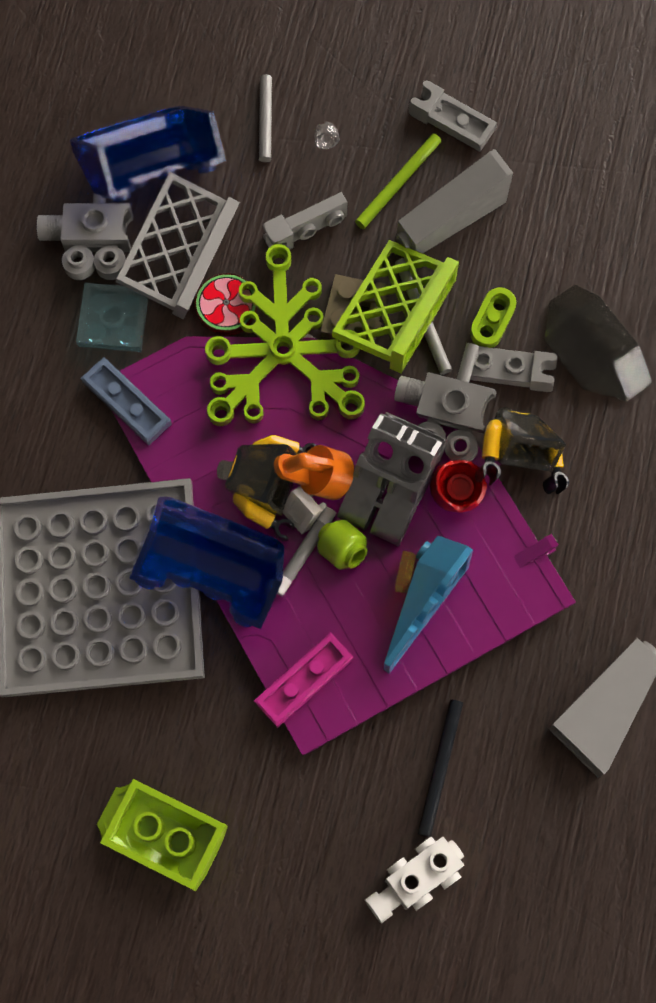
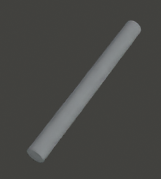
(431, 334)

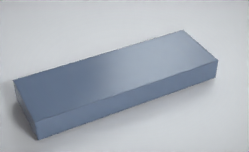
(126, 401)

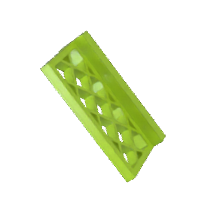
(422, 312)

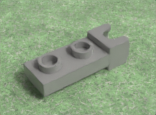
(452, 116)
(306, 222)
(515, 368)

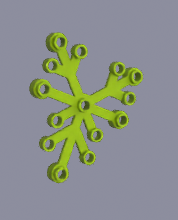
(281, 313)

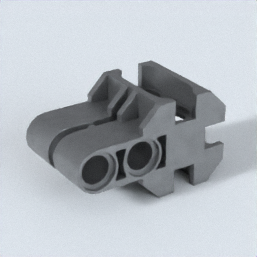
(404, 488)

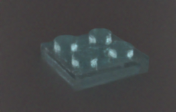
(112, 318)

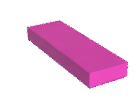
(303, 680)

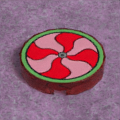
(220, 305)

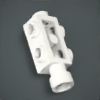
(424, 871)

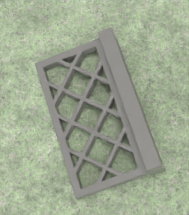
(204, 250)

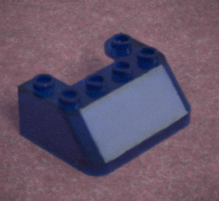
(148, 147)
(211, 556)

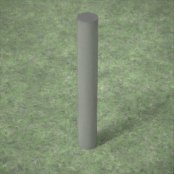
(265, 118)

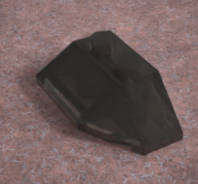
(595, 345)

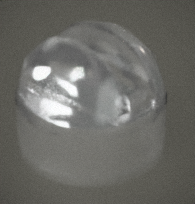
(326, 142)

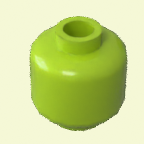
(342, 544)

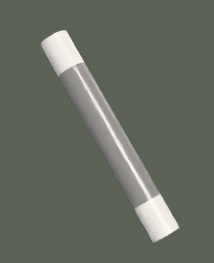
(305, 550)

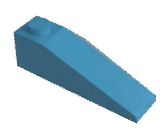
(434, 578)

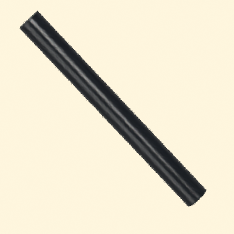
(440, 768)

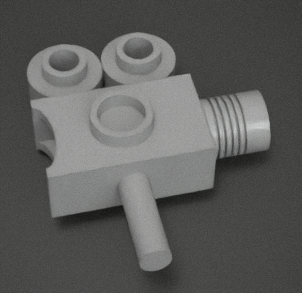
(90, 229)
(450, 404)

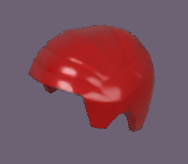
(455, 486)

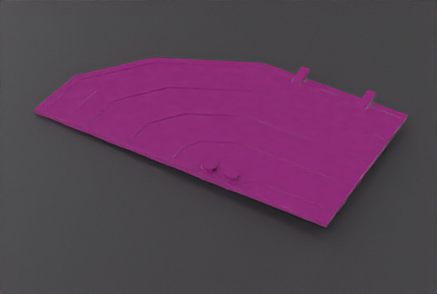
(497, 598)

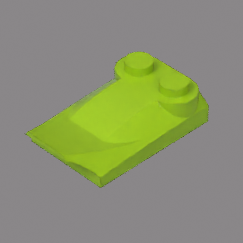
(161, 833)

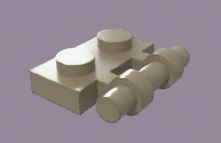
(341, 295)

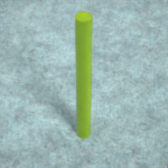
(398, 181)

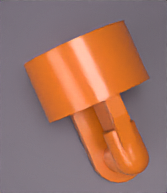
(319, 471)

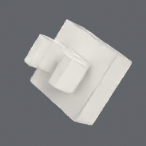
(302, 509)

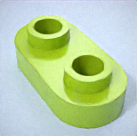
(491, 319)

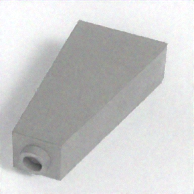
(457, 204)
(604, 712)

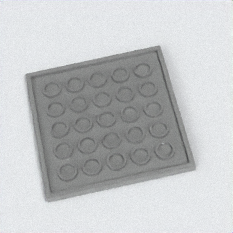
(69, 598)

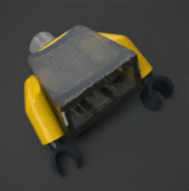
(522, 442)
(255, 484)

